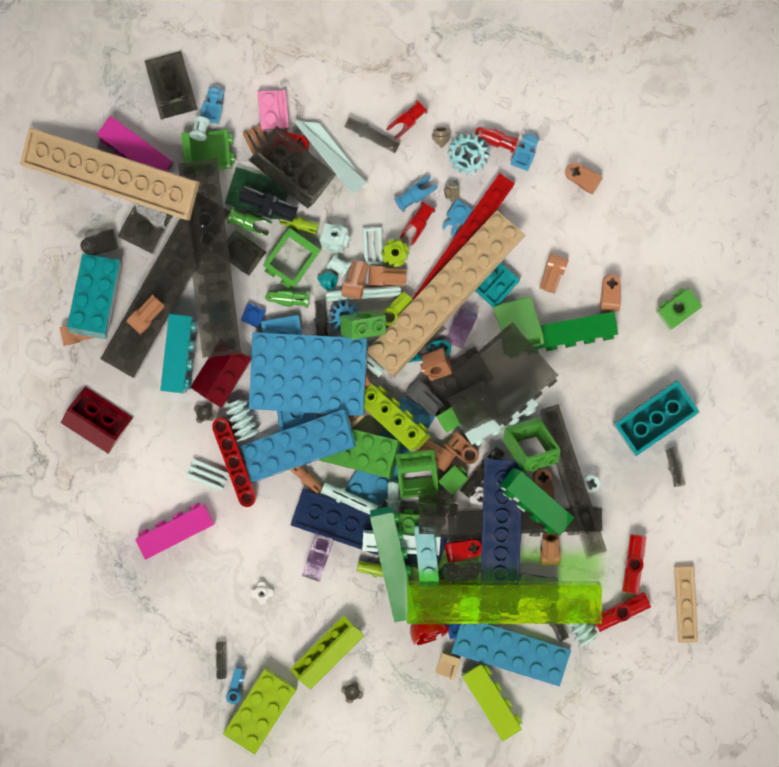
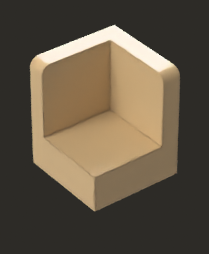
(448, 665)

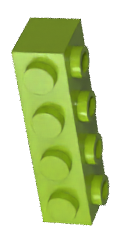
(395, 420)
(327, 652)
(491, 701)

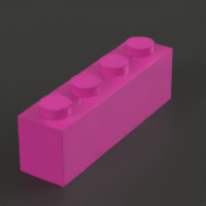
(131, 145)
(174, 531)

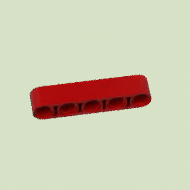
(234, 452)

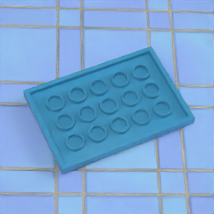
(308, 373)

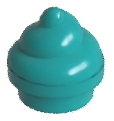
(328, 280)

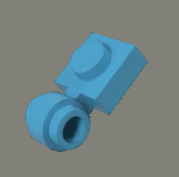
(211, 109)
(524, 157)
(238, 678)

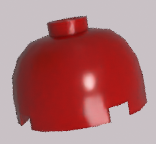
(427, 633)

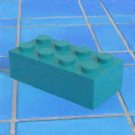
(94, 296)
(178, 353)
(656, 418)

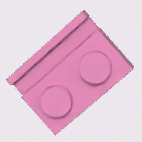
(272, 109)

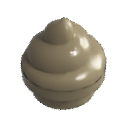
(441, 136)

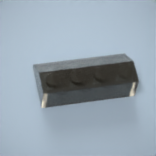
(292, 167)

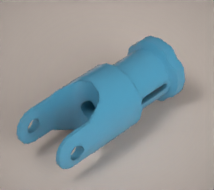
(414, 194)

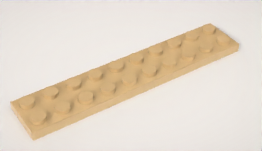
(109, 173)
(445, 293)

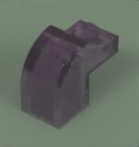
(461, 327)
(317, 557)

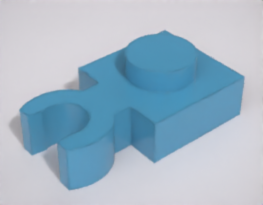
(458, 214)

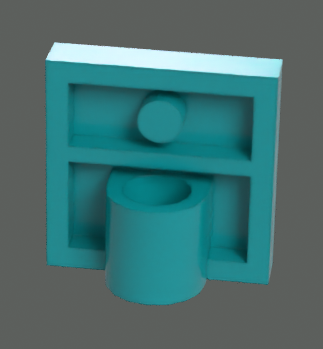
(497, 285)

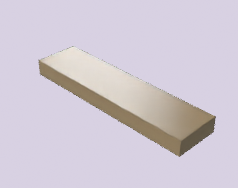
(686, 603)

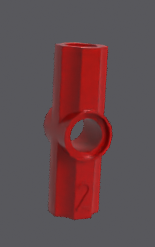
(632, 577)
(633, 606)

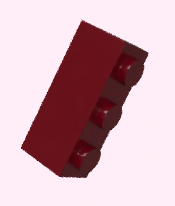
(220, 377)
(96, 420)

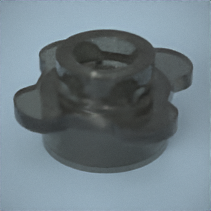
(208, 416)
(352, 687)

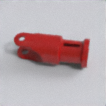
(408, 118)
(495, 138)
(419, 221)

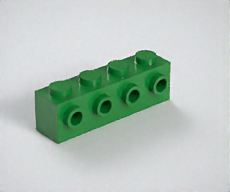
(536, 502)

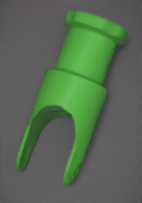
(246, 221)
(287, 297)

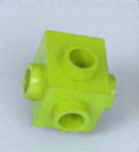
(395, 260)

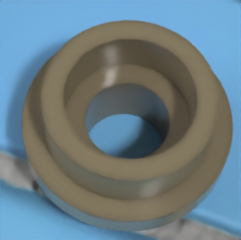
(451, 192)

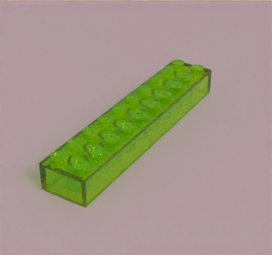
(504, 602)

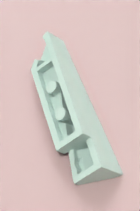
(332, 155)

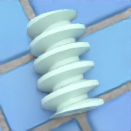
(242, 419)
(583, 633)

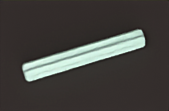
(373, 292)

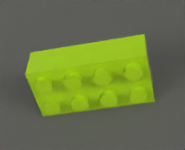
(260, 710)

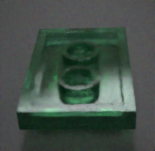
(255, 181)

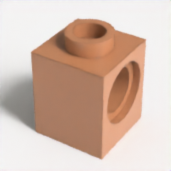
(436, 364)

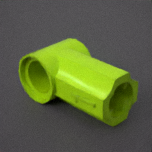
(398, 306)

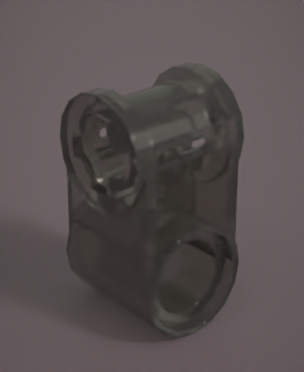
(103, 241)

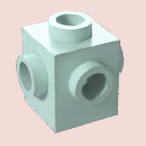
(335, 238)

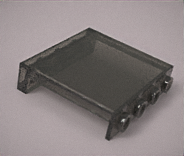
(510, 371)

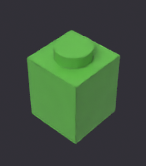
(453, 479)

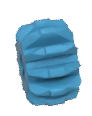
(342, 309)

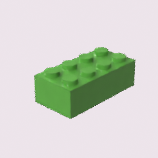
(372, 455)

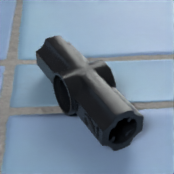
(268, 204)

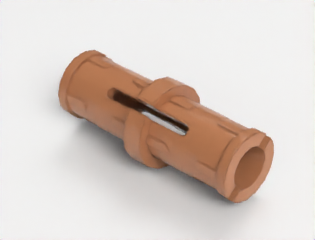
(307, 478)

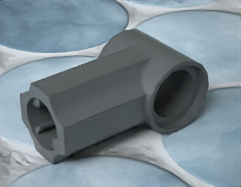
(421, 395)

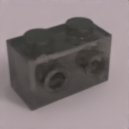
(244, 253)

